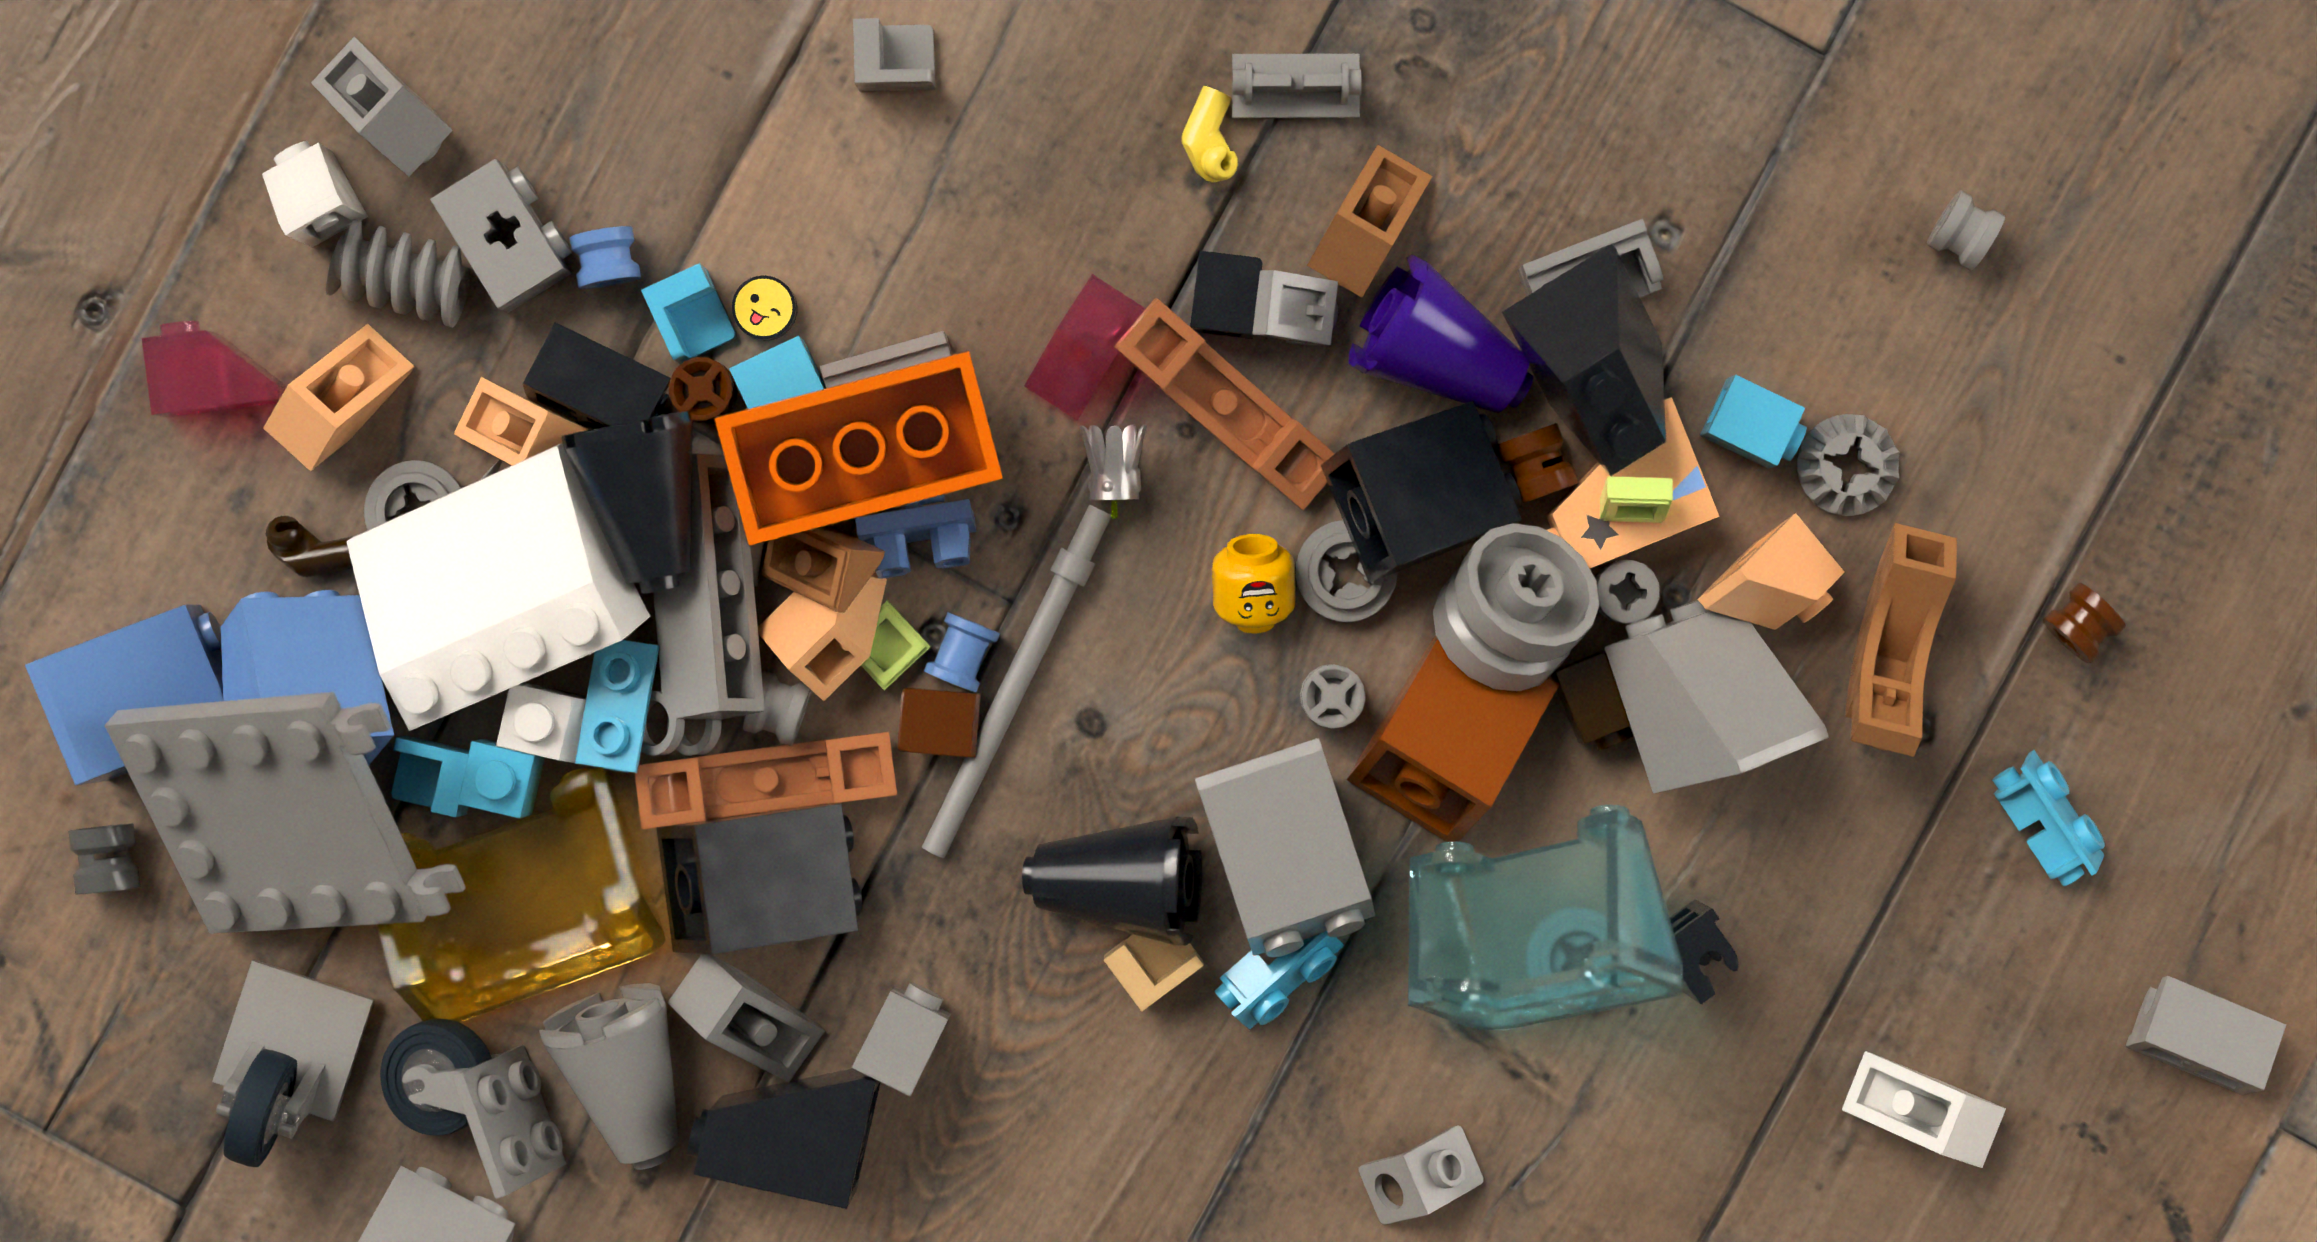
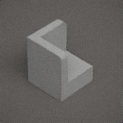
(893, 56)

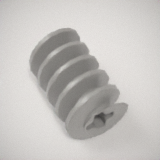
(399, 275)

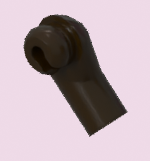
(303, 551)

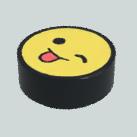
(764, 308)

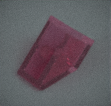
(1083, 347)
(203, 373)

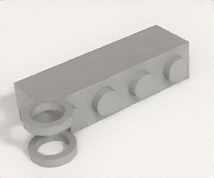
(708, 621)

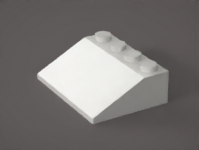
(490, 588)

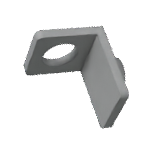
(1427, 1174)

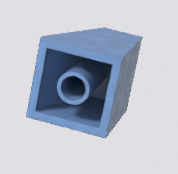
(302, 648)
(143, 665)

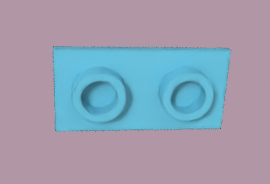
(617, 706)
(2041, 796)
(1265, 987)

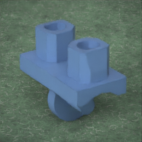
(943, 523)

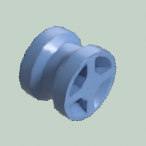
(605, 257)

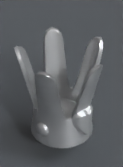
(1115, 466)

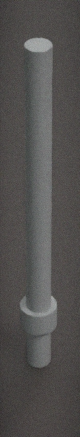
(1070, 569)

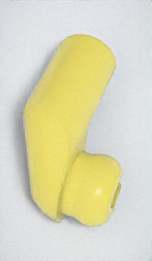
(1203, 139)

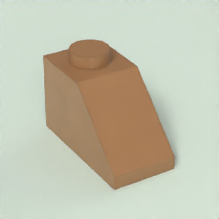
(1369, 221)

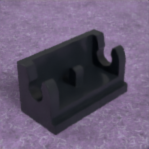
(593, 382)
(1697, 942)

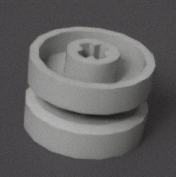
(1515, 607)

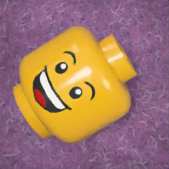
(1253, 583)

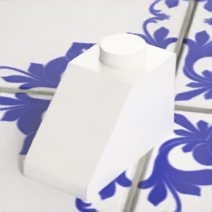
(311, 194)
(542, 722)
(1923, 1110)

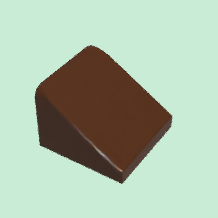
(938, 722)

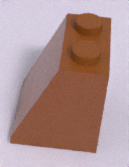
(1448, 745)

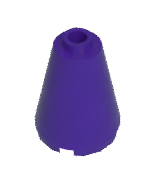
(1439, 342)

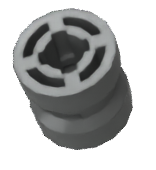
(104, 873)

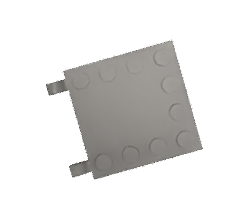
(277, 813)

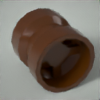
(1538, 462)

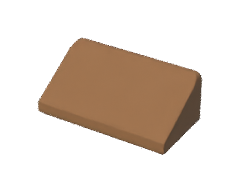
(822, 565)

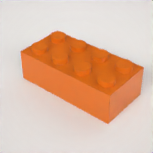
(858, 448)

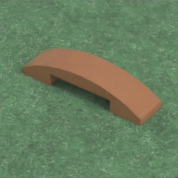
(1226, 403)
(765, 780)

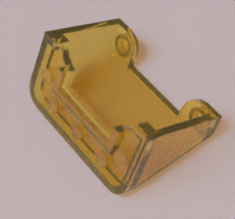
(537, 908)

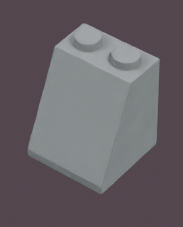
(1707, 698)
(1286, 849)
(425, 1210)

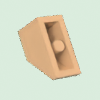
(337, 396)
(511, 424)
(1776, 578)

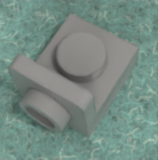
(1295, 308)

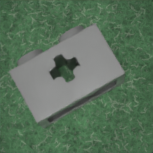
(472, 213)

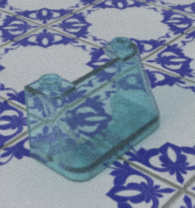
(1541, 928)

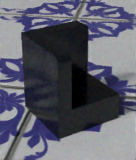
(1225, 294)

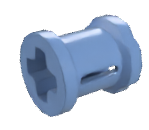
(961, 652)

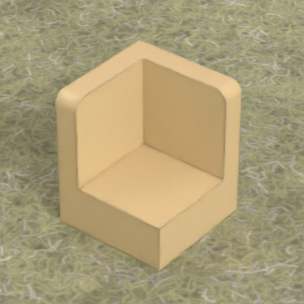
(1151, 967)

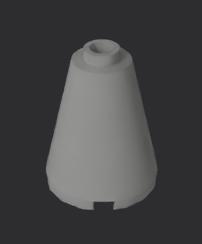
(620, 1069)

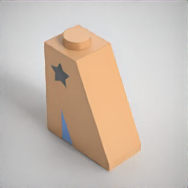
(1599, 541)

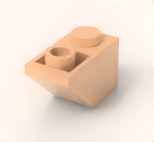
(821, 643)

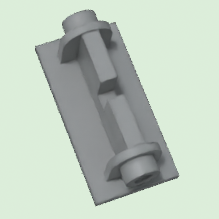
(1296, 86)

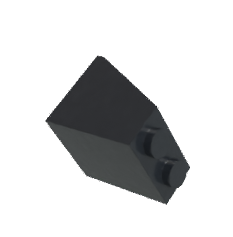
(1596, 358)
(1421, 489)
(759, 879)
(790, 1137)

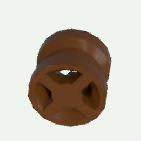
(694, 383)
(2084, 622)

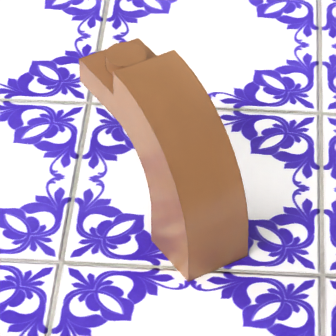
(1897, 638)

